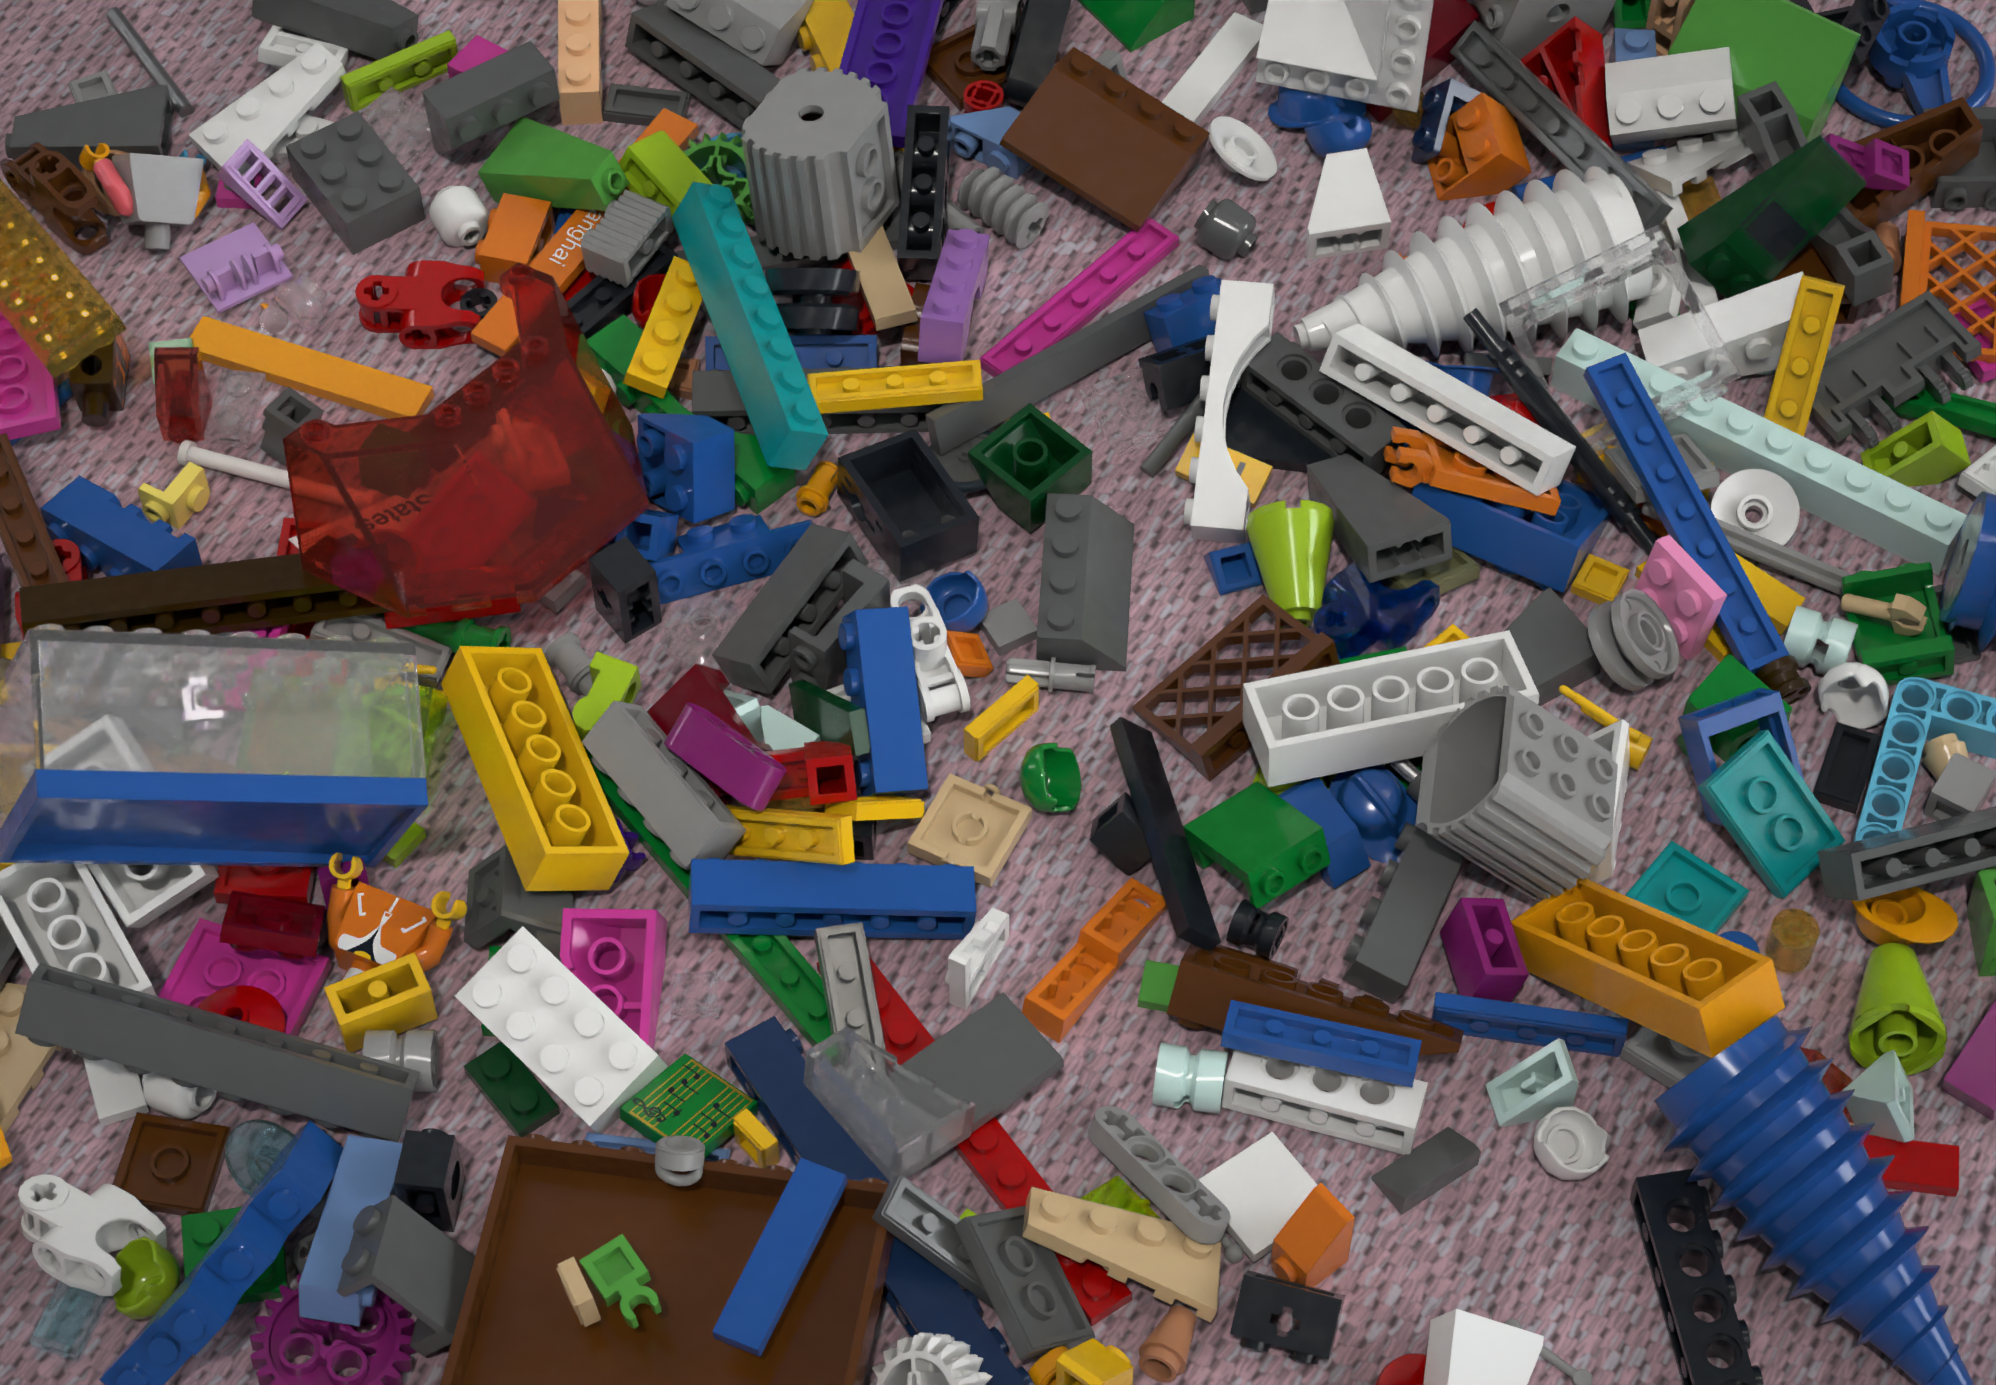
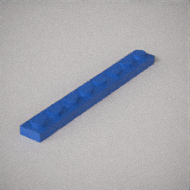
(1683, 508)

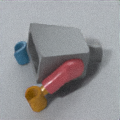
(151, 189)

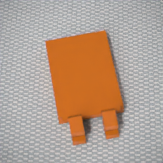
(1454, 471)

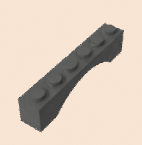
(1845, 244)

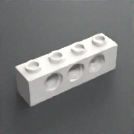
(1340, 1113)

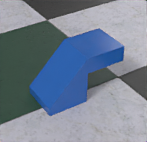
(1341, 834)

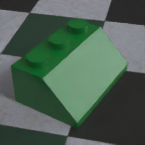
(1139, 21)

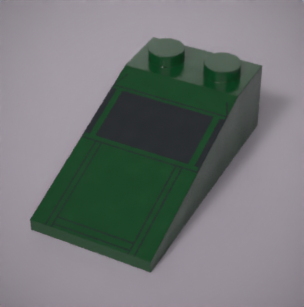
(1769, 219)

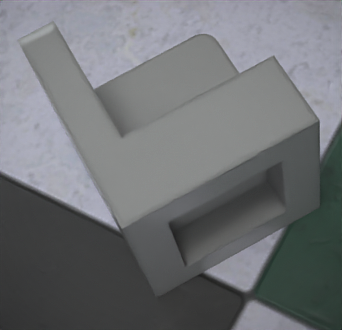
(1960, 789)

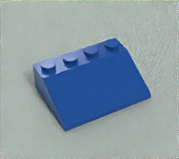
(1520, 539)

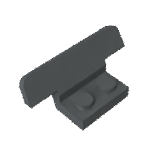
(500, 902)

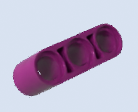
(725, 756)

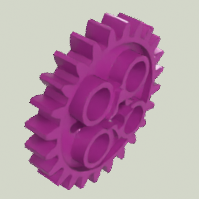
(331, 1345)

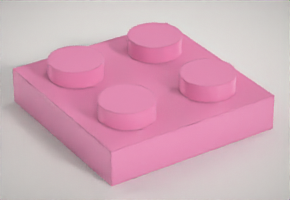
(1683, 593)

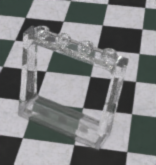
(1599, 274)

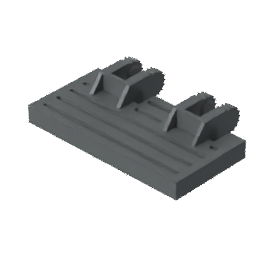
(1893, 361)

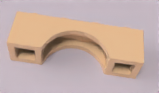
(580, 61)

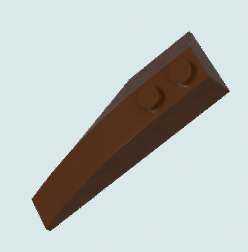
(1215, 977)

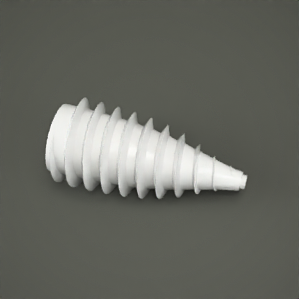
(1490, 262)

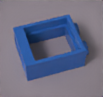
(1756, 704)

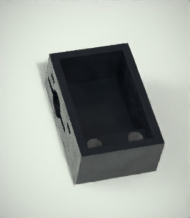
(907, 504)

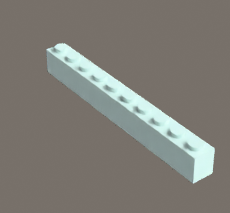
(1822, 479)

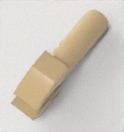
(1904, 612)

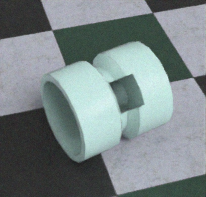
(1807, 628)
(1190, 1078)

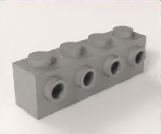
(661, 785)

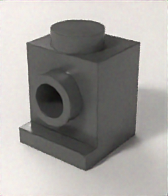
(283, 417)

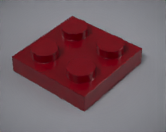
(272, 925)

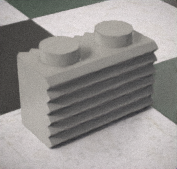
(626, 237)

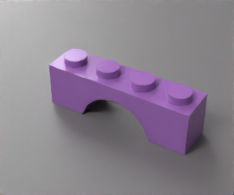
(950, 299)

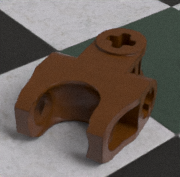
(56, 191)

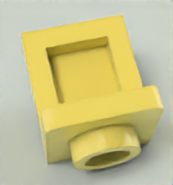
(178, 502)

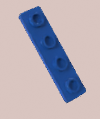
(724, 556)

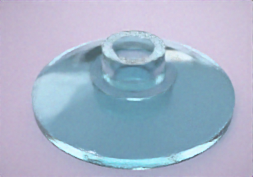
(253, 1149)

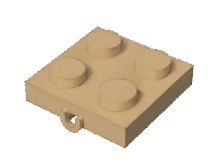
(970, 828)

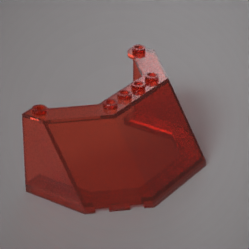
(486, 489)

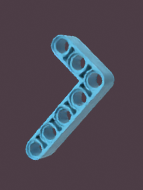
(1916, 714)

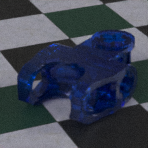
(1367, 613)

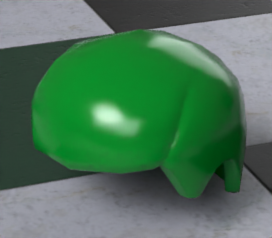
(1050, 771)

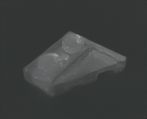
(400, 126)

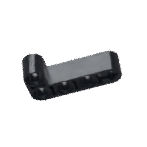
(1034, 48)

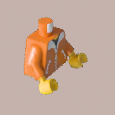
(378, 927)

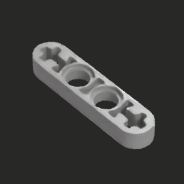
(1193, 1208)

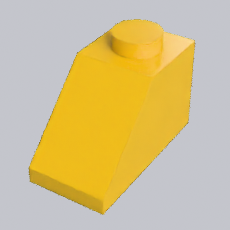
(1094, 1365)

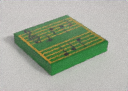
(687, 1102)

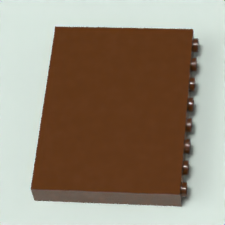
(694, 1242)

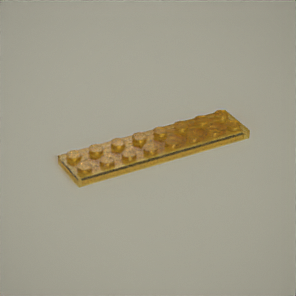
(47, 294)

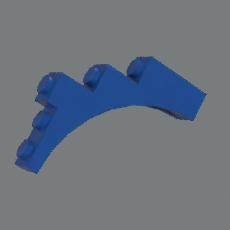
(232, 1263)

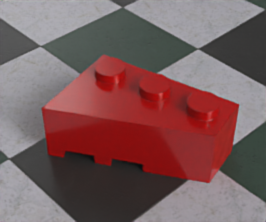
(1574, 70)

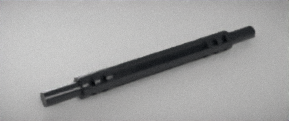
(1554, 420)

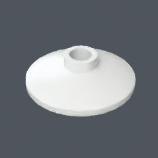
(1242, 149)
(1759, 491)

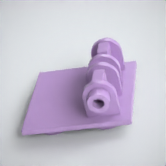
(236, 267)

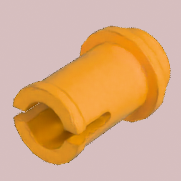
(814, 496)

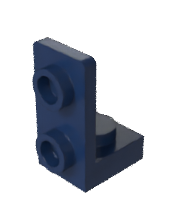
(1437, 106)

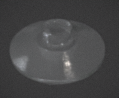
(694, 643)

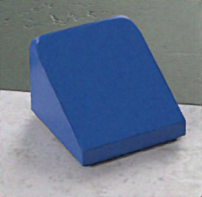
(1233, 568)

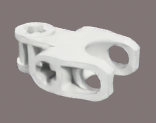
(938, 678)
(79, 1230)

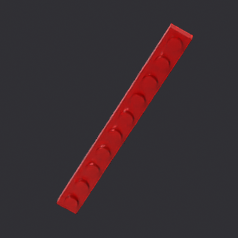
(996, 1157)

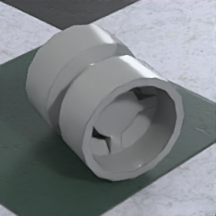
(414, 1050)

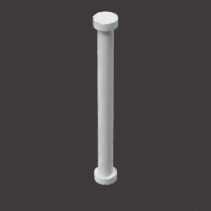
(190, 452)

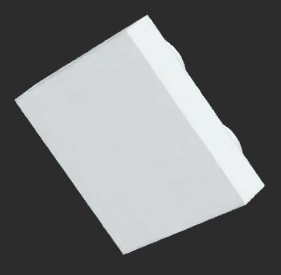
(1261, 1193)

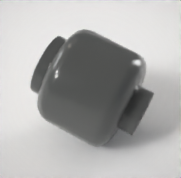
(1226, 229)

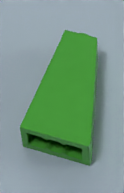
(553, 168)

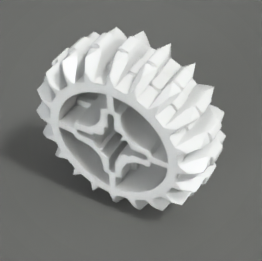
(930, 1361)

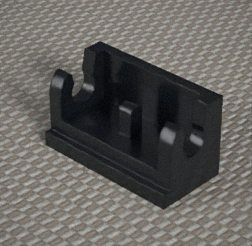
(1176, 373)

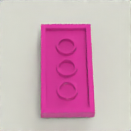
(26, 389)

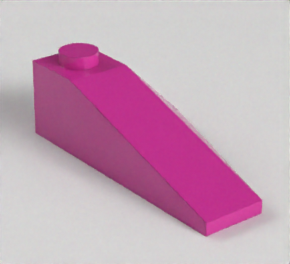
(620, 960)

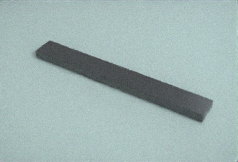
(1550, 117)
(1051, 369)

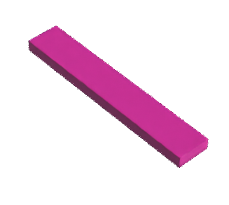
(1083, 296)

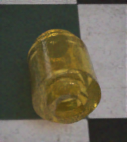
(1792, 940)

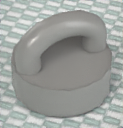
(679, 1154)

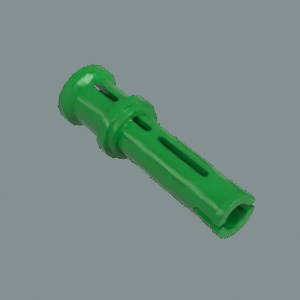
(462, 633)

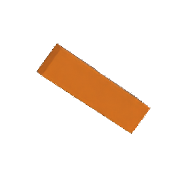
(1100, 951)

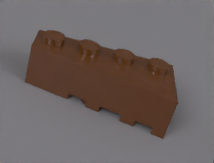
(1937, 146)

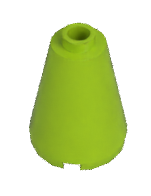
(1293, 554)
(1896, 1012)

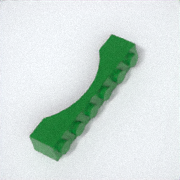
(754, 481)

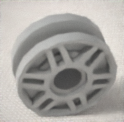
(1633, 640)

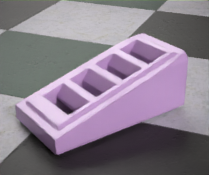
(253, 196)

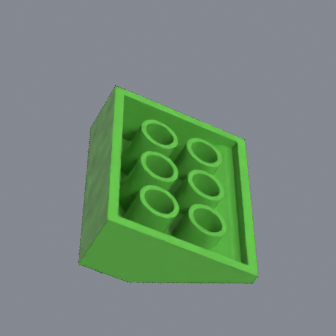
(1775, 44)

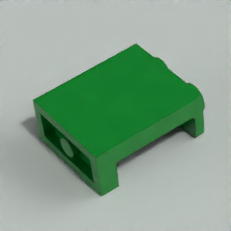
(1893, 654)
(1259, 842)

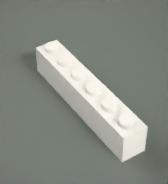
(1447, 409)

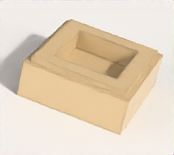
(578, 1292)

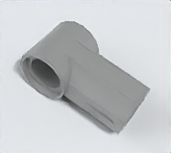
(994, 27)

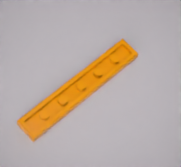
(310, 370)

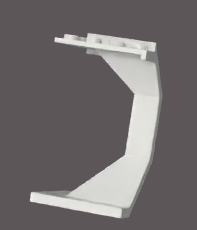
(1347, 48)

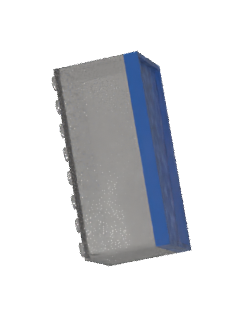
(207, 748)

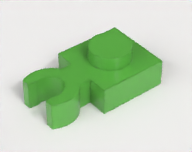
(619, 1275)

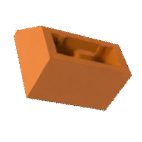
(1479, 152)

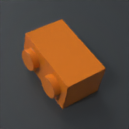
(514, 234)

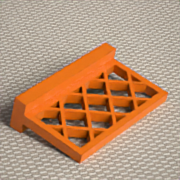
(1916, 269)

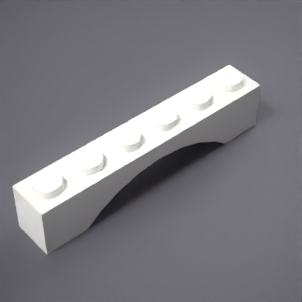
(1242, 329)

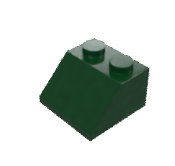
(1027, 461)

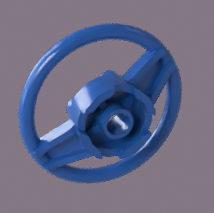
(1915, 55)

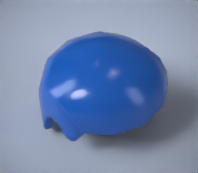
(1339, 137)
(959, 600)

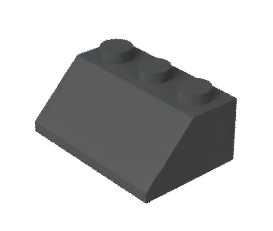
(489, 96)

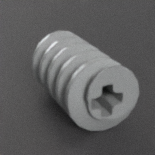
(1003, 205)

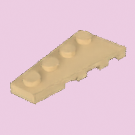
(19, 1058)
(1127, 1247)

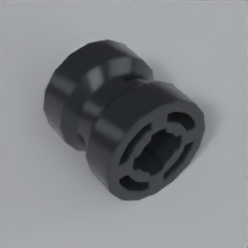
(1257, 929)

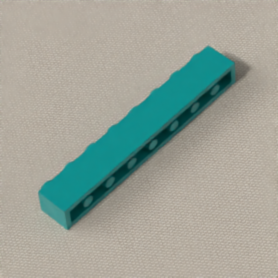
(749, 327)

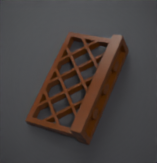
(1225, 731)

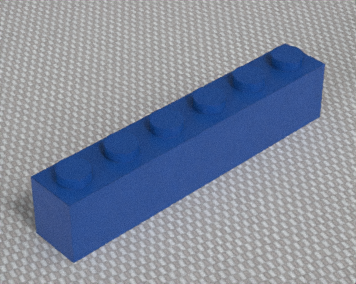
(804, 896)

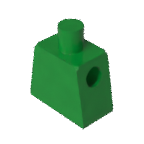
(1724, 682)

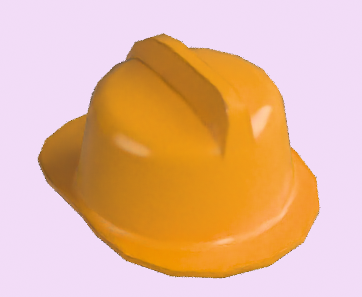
(1906, 917)

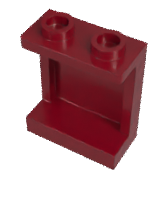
(704, 688)

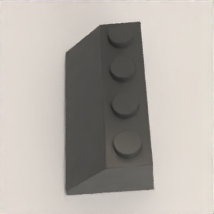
(1085, 583)

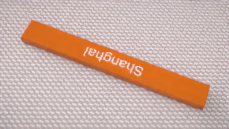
(563, 253)

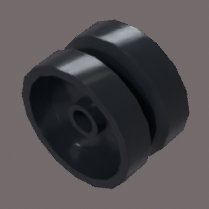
(812, 299)

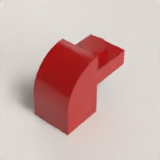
(816, 770)

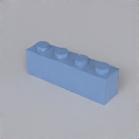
(361, 1179)

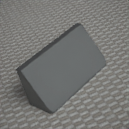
(1427, 1169)

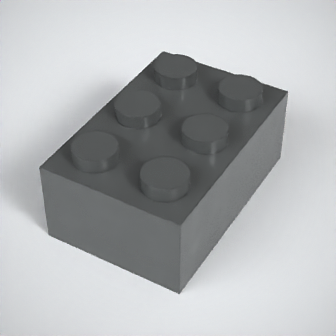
(355, 182)

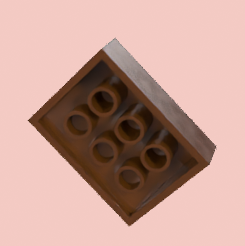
(1106, 139)

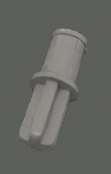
(1052, 674)

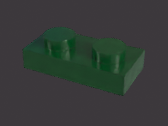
(511, 1089)

